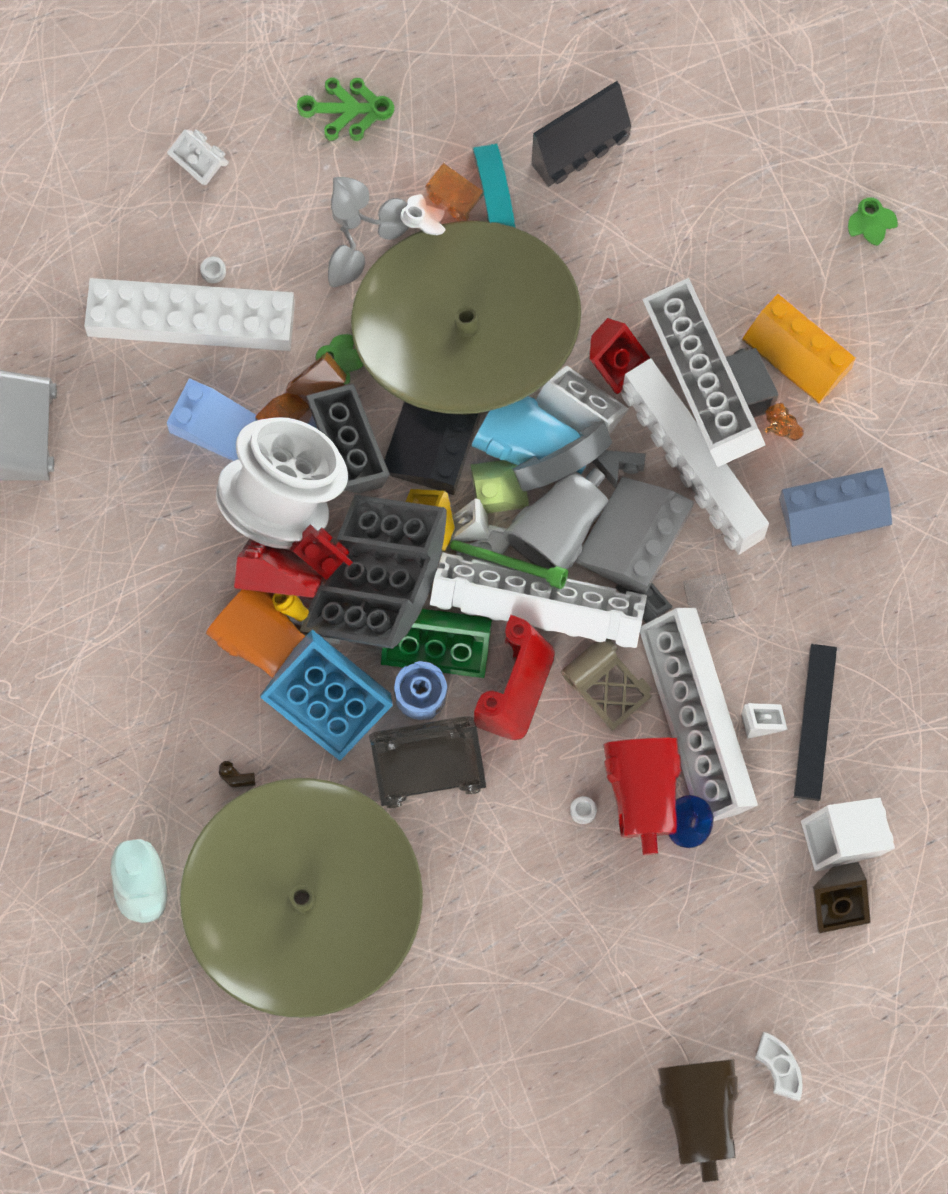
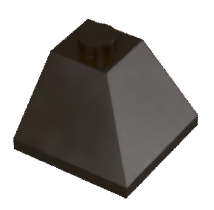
(841, 898)

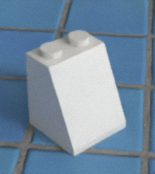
(847, 833)

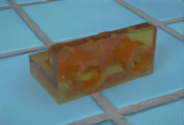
(453, 192)

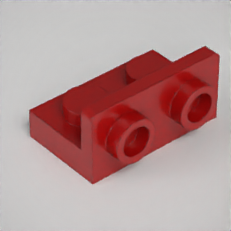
(320, 552)

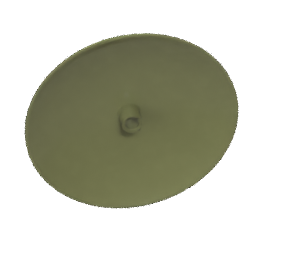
(497, 279)
(292, 842)

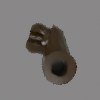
(233, 777)

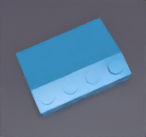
(326, 695)

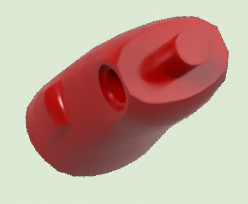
(644, 787)

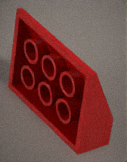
(275, 571)

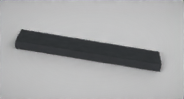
(815, 722)

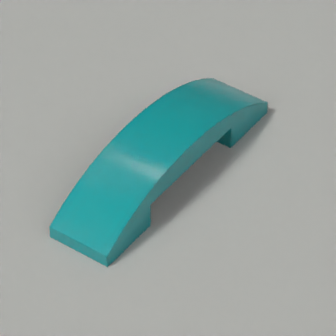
(494, 184)

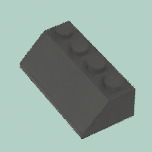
(344, 421)

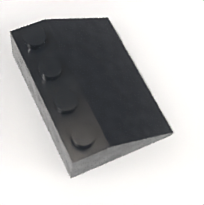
(581, 135)
(430, 447)

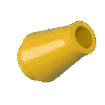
(290, 605)

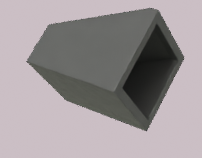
(753, 380)

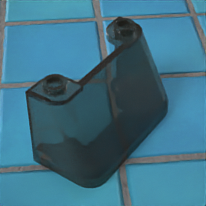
(427, 759)

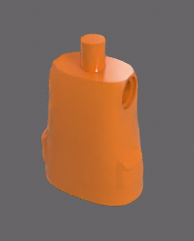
(255, 631)

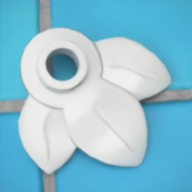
(421, 216)

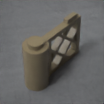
(592, 666)

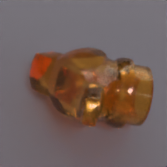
(783, 423)

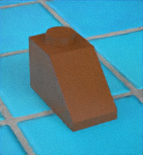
(318, 377)

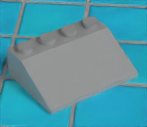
(635, 534)

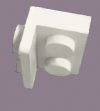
(197, 155)

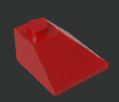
(615, 352)

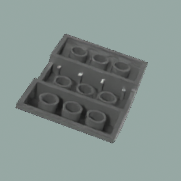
(392, 571)

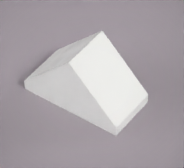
(470, 523)
(763, 719)

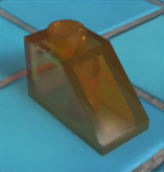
(284, 406)

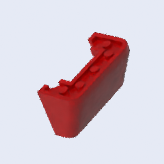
(513, 711)

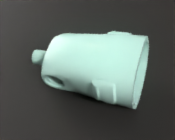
(138, 881)

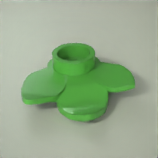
(872, 225)
(343, 354)

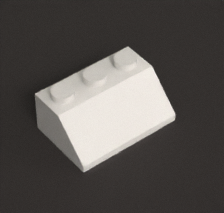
(579, 402)

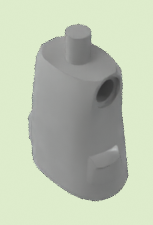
(557, 524)

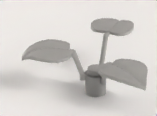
(346, 201)

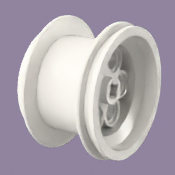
(280, 481)

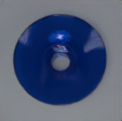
(687, 809)

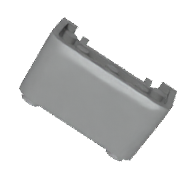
(25, 426)

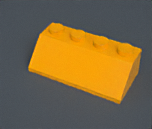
(799, 348)

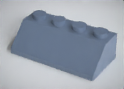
(836, 507)

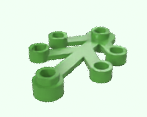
(349, 108)

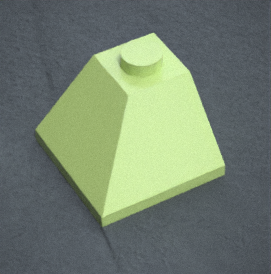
(498, 486)

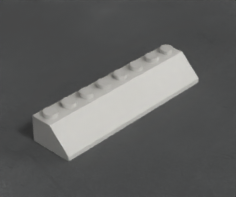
(697, 712)

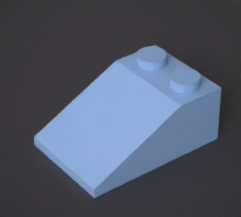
(208, 419)

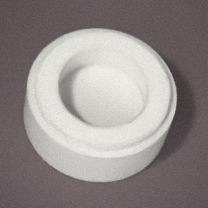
(213, 270)
(583, 810)

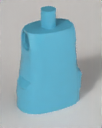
(522, 432)

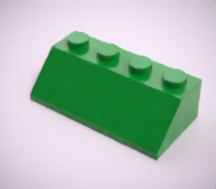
(447, 640)

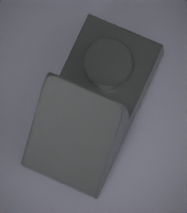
(611, 461)

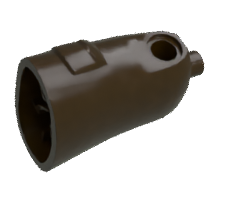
(701, 1111)

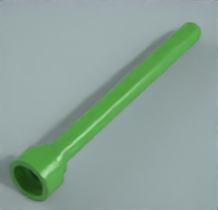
(555, 576)

